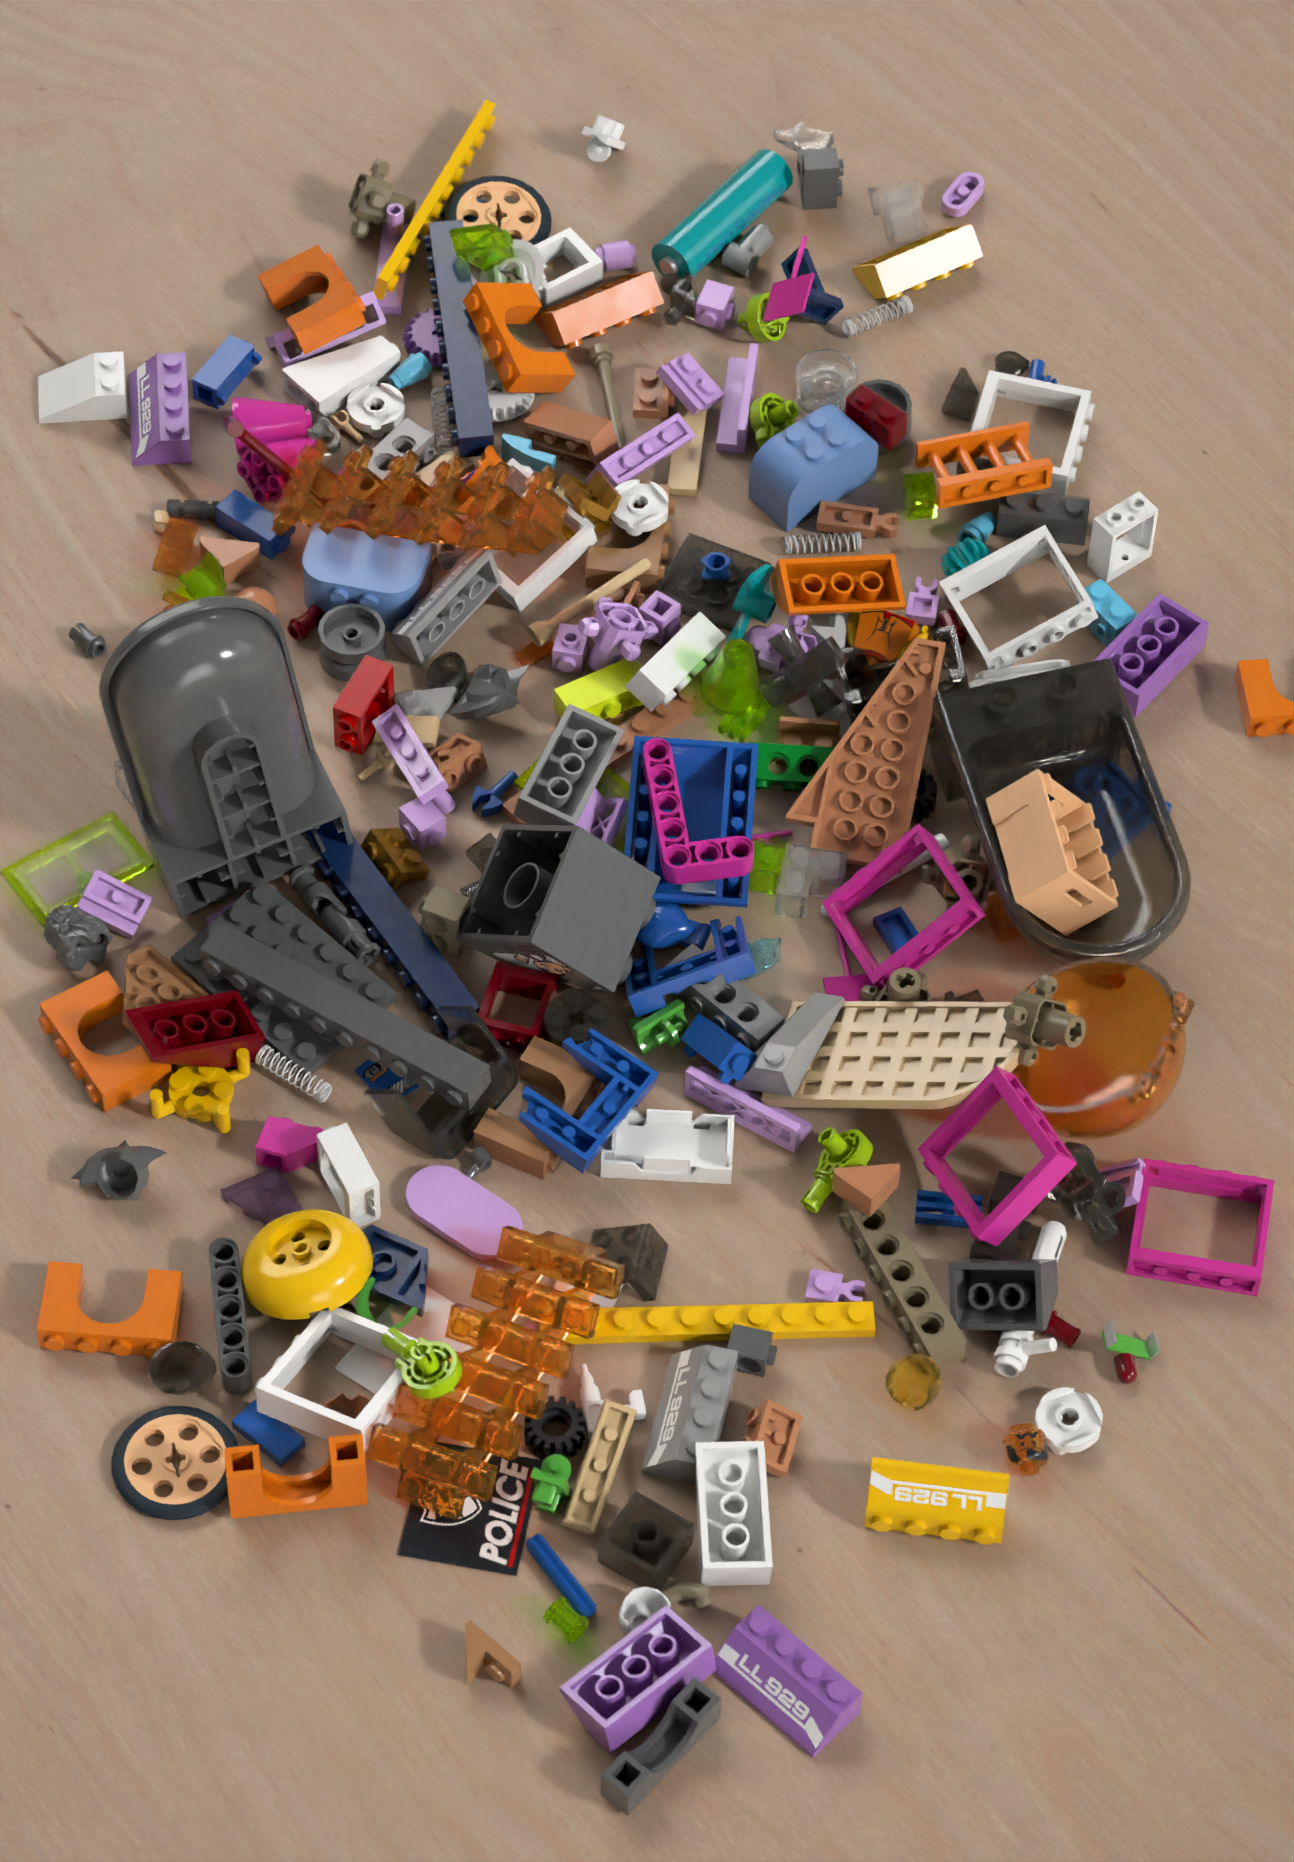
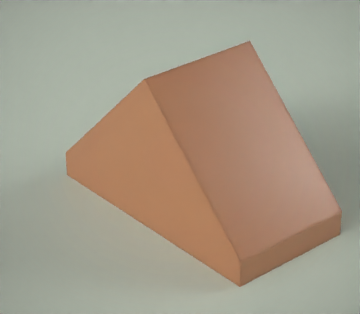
(234, 556)
(866, 1185)

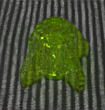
(203, 582)

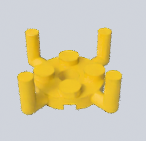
(203, 1108)

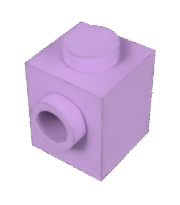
(715, 305)
(664, 613)
(569, 649)
(422, 823)

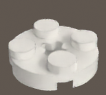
(375, 421)
(643, 519)
(1063, 1437)

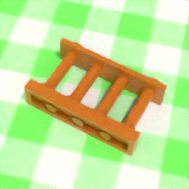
(987, 483)

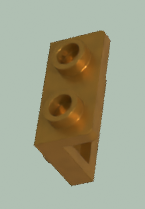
(594, 498)
(394, 856)

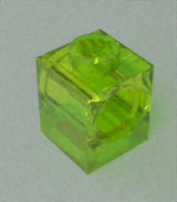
(919, 496)

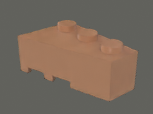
(571, 435)

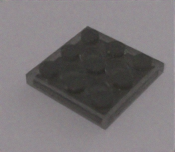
(710, 597)

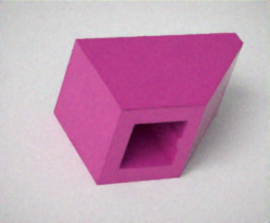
(286, 1144)

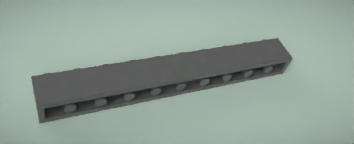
(345, 1016)

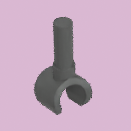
(481, 1161)

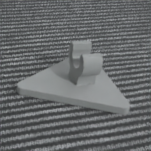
(427, 702)

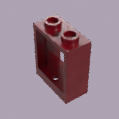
(523, 983)

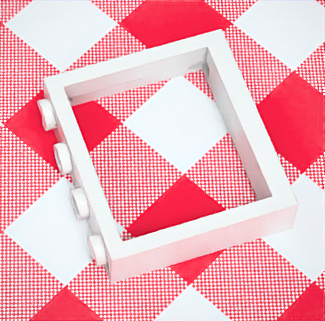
(1047, 395)
(560, 561)
(1002, 564)
(311, 1416)

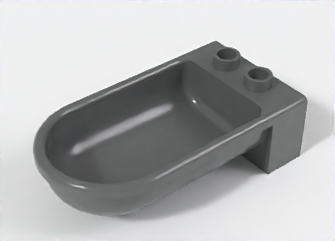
(217, 749)

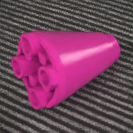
(261, 477)

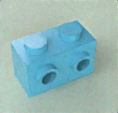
(1112, 612)

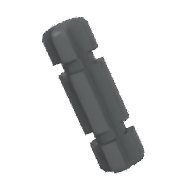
(191, 508)

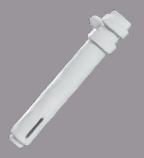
(1016, 1346)

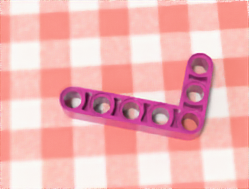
(673, 823)

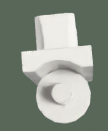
(604, 134)

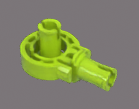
(760, 330)
(768, 413)
(837, 1153)
(423, 1365)

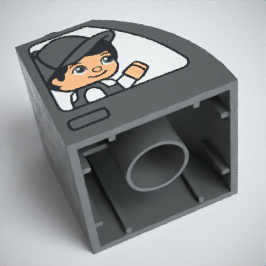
(560, 905)

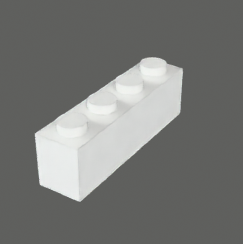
(675, 661)

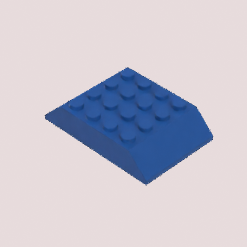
(717, 802)

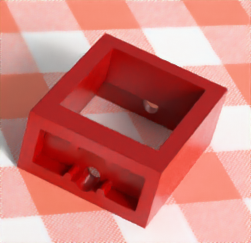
(362, 703)

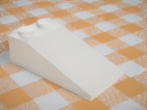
(733, 1513)

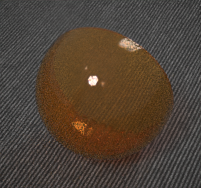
(1127, 1056)

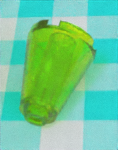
(732, 681)

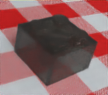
(645, 1542)

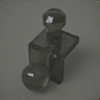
(682, 298)

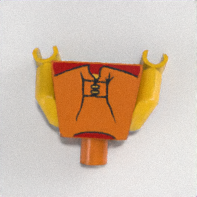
(882, 634)

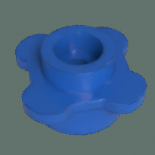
(716, 566)

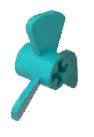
(753, 601)

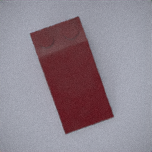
(197, 1030)

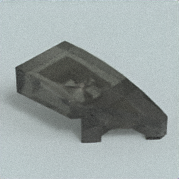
(961, 397)

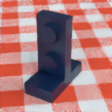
(820, 305)

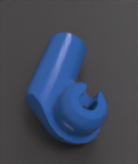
(1036, 371)

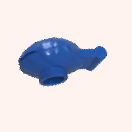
(672, 927)

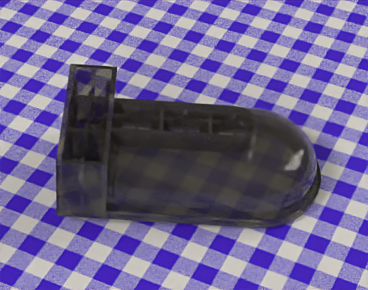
(1086, 738)

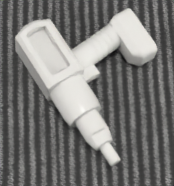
(592, 1401)

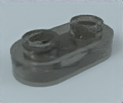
(324, 430)

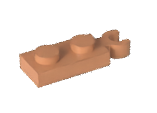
(852, 518)

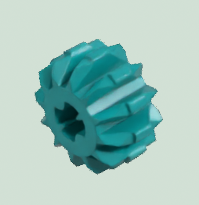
(963, 555)

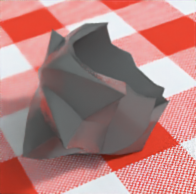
(489, 692)
(119, 1170)

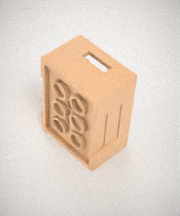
(1052, 852)

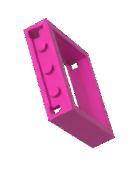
(877, 873)
(1030, 1190)
(1197, 1270)

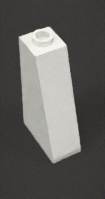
(331, 377)

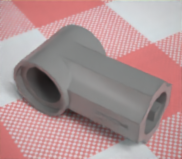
(745, 254)

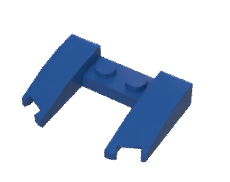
(731, 957)
(626, 1086)

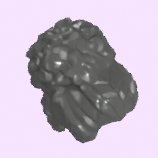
(76, 937)

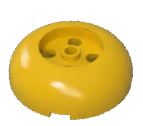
(305, 1264)

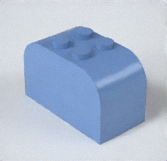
(811, 463)
(355, 569)

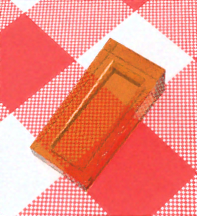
(533, 654)

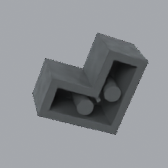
(819, 177)

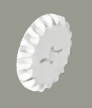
(526, 263)
(504, 405)

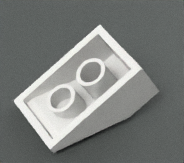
(84, 390)

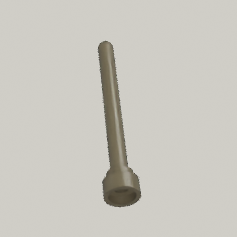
(601, 357)

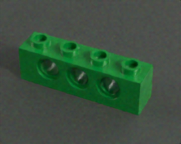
(793, 757)

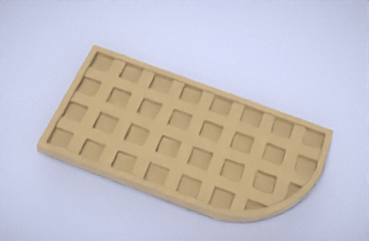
(904, 1055)

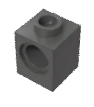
(753, 1349)

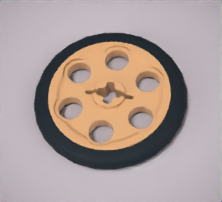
(496, 188)
(169, 1422)

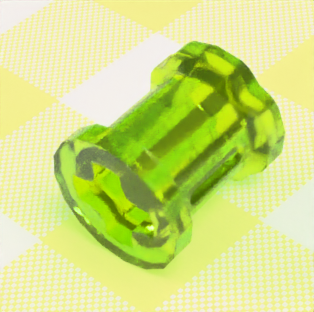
(566, 1619)

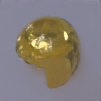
(914, 1381)

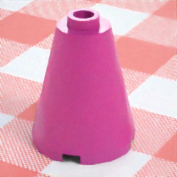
(270, 420)

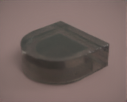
(1011, 363)

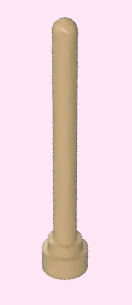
(542, 631)

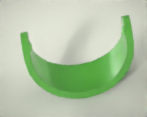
(363, 1310)

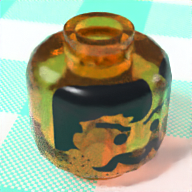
(1025, 1449)

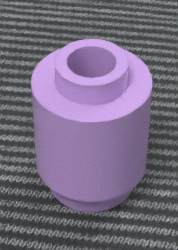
(616, 255)

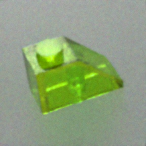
(482, 245)
(767, 865)

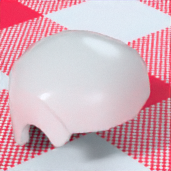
(640, 1606)

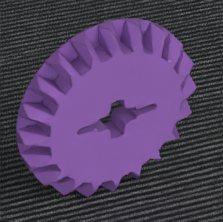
(422, 337)

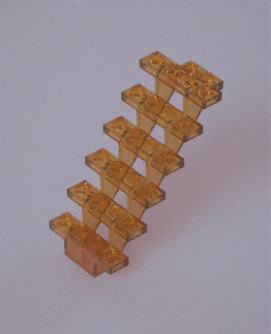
(536, 513)
(443, 1477)

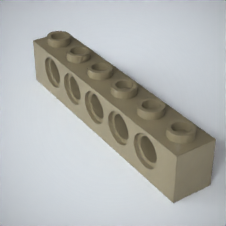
(947, 1342)

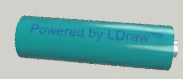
(723, 215)

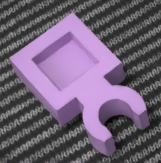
(923, 603)
(829, 1287)

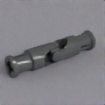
(344, 928)

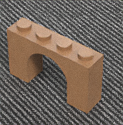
(608, 562)
(553, 1070)

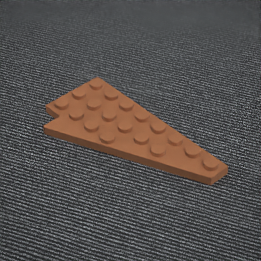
(871, 778)

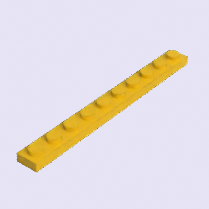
(432, 204)
(716, 1322)

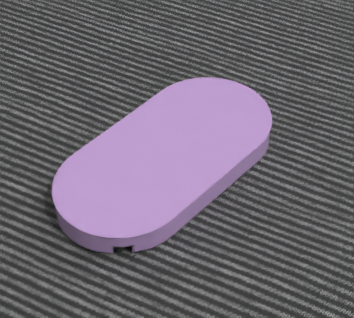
(460, 1210)

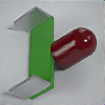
(1128, 1348)

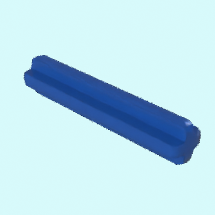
(560, 1576)

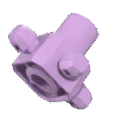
(616, 633)
(767, 655)

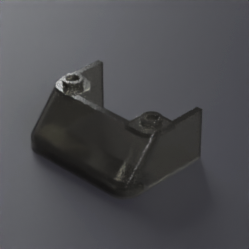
(438, 1125)

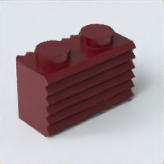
(877, 416)

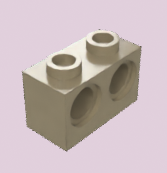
(442, 918)

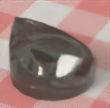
(448, 671)

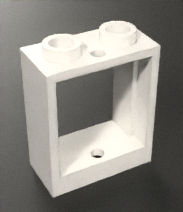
(586, 275)
(1106, 553)
(348, 1175)

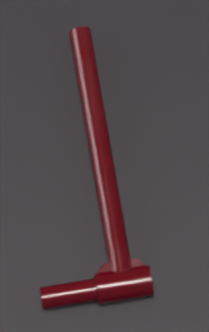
(236, 429)

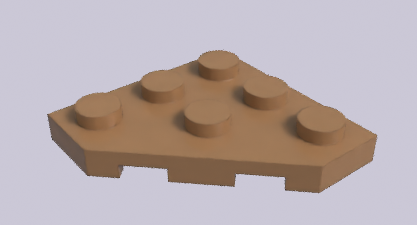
(154, 980)

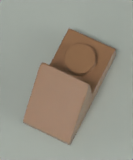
(486, 1652)

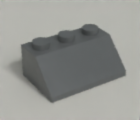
(1062, 515)
(1002, 1293)

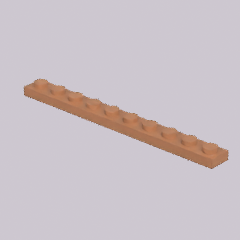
(645, 723)

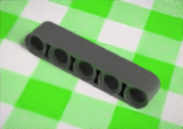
(230, 1328)

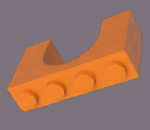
(310, 274)
(517, 366)
(1261, 705)
(107, 1078)
(67, 1327)
(262, 1493)

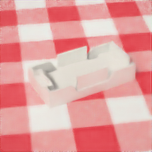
(670, 1146)

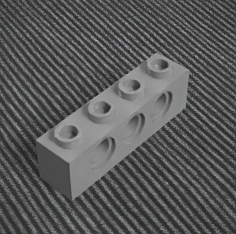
(404, 437)
(739, 1006)

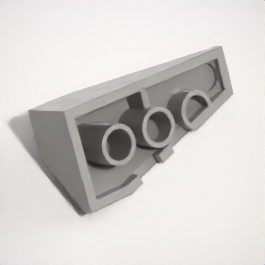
(791, 1049)

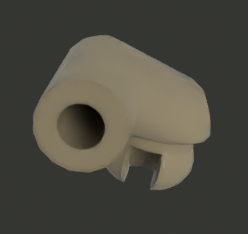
(689, 1590)

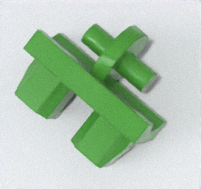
(659, 1027)
(551, 1483)

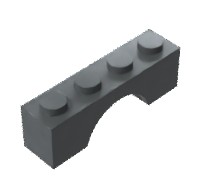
(640, 1770)

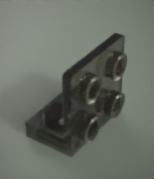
(639, 1250)

